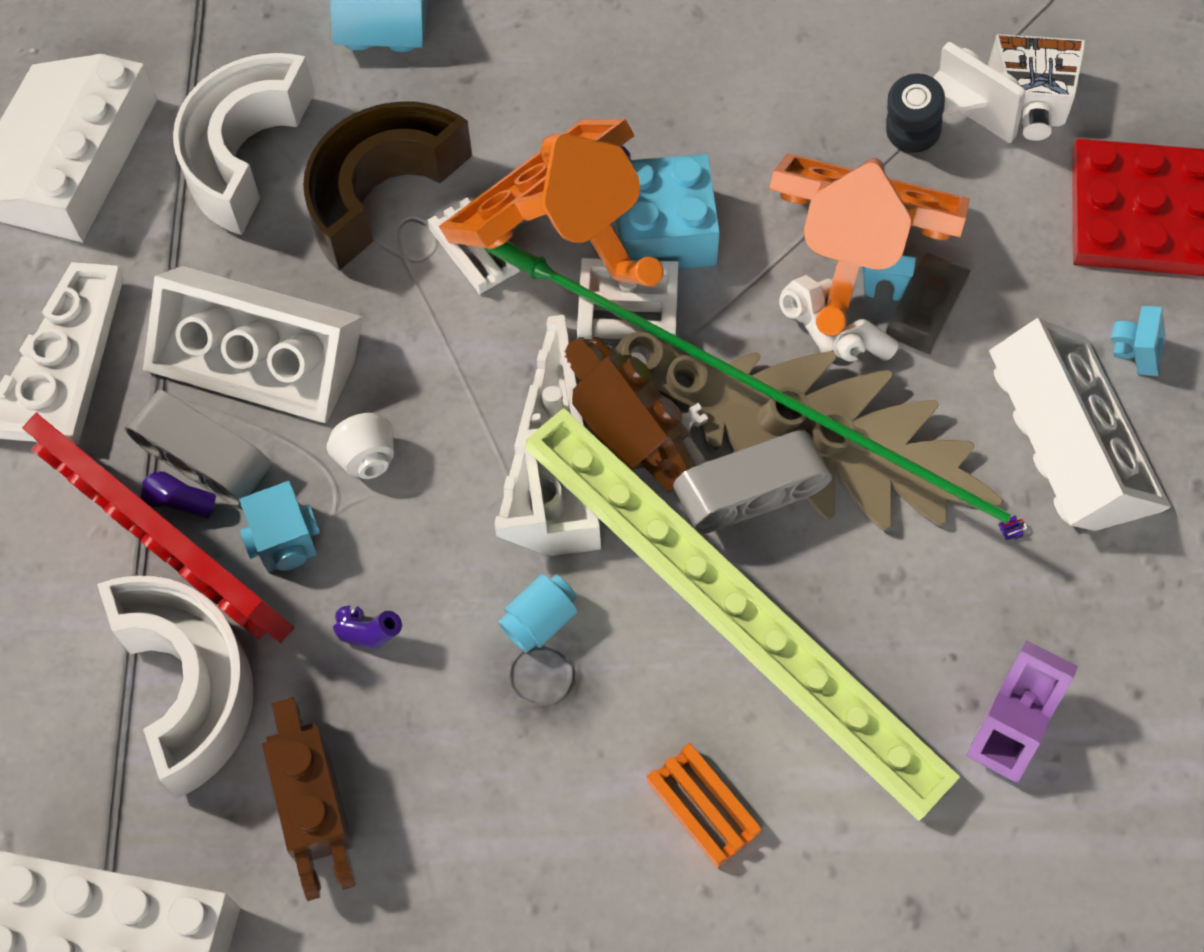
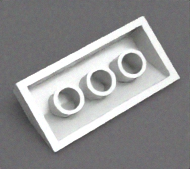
(250, 342)
(1076, 427)

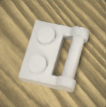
(629, 296)

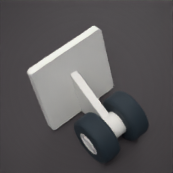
(960, 85)

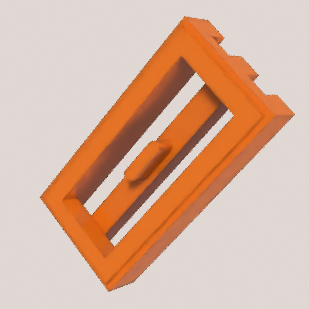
(674, 768)

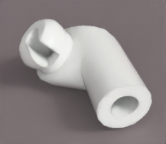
(861, 337)

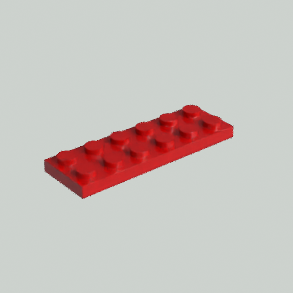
(156, 532)

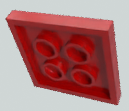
(1138, 206)

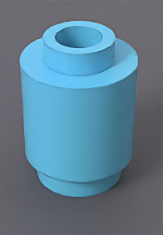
(538, 612)

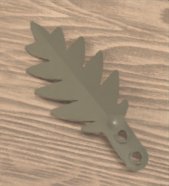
(756, 418)

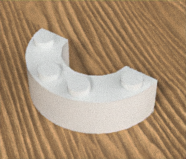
(219, 118)
(217, 682)

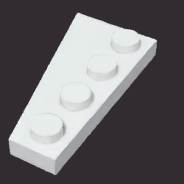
(63, 355)

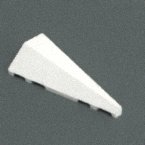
(535, 504)

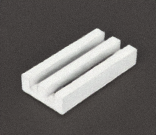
(464, 263)

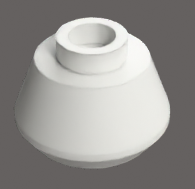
(362, 445)

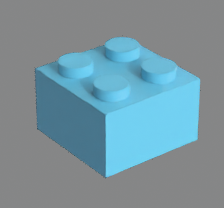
(673, 213)

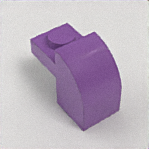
(1021, 711)

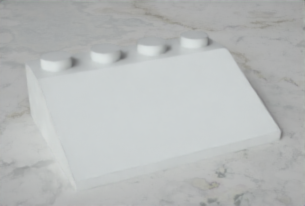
(69, 141)

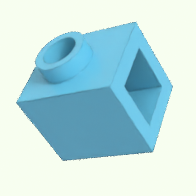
(278, 528)

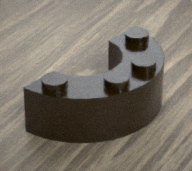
(365, 152)

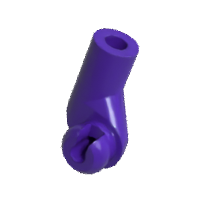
(166, 490)
(373, 634)

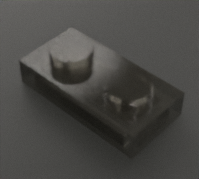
(927, 303)

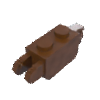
(628, 410)
(307, 798)

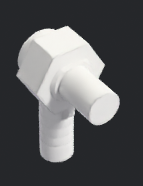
(803, 301)

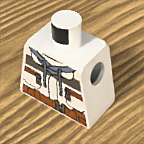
(1048, 74)

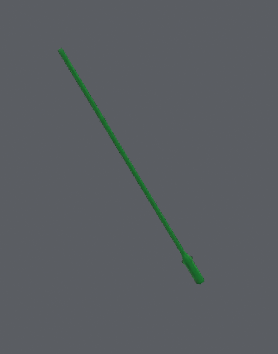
(539, 268)

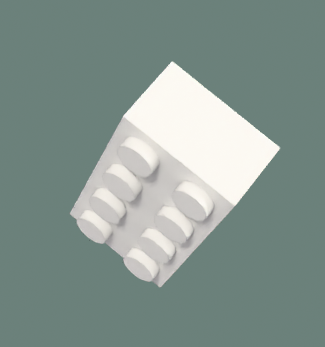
(96, 910)

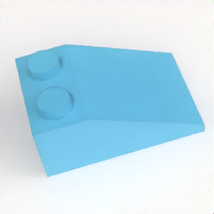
(379, 23)

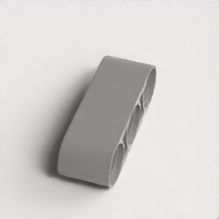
(198, 447)
(752, 481)

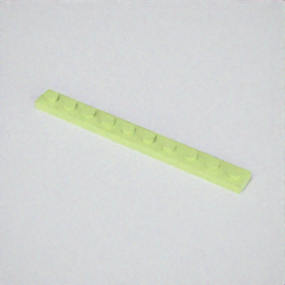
(743, 615)

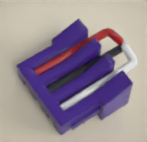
(1012, 528)

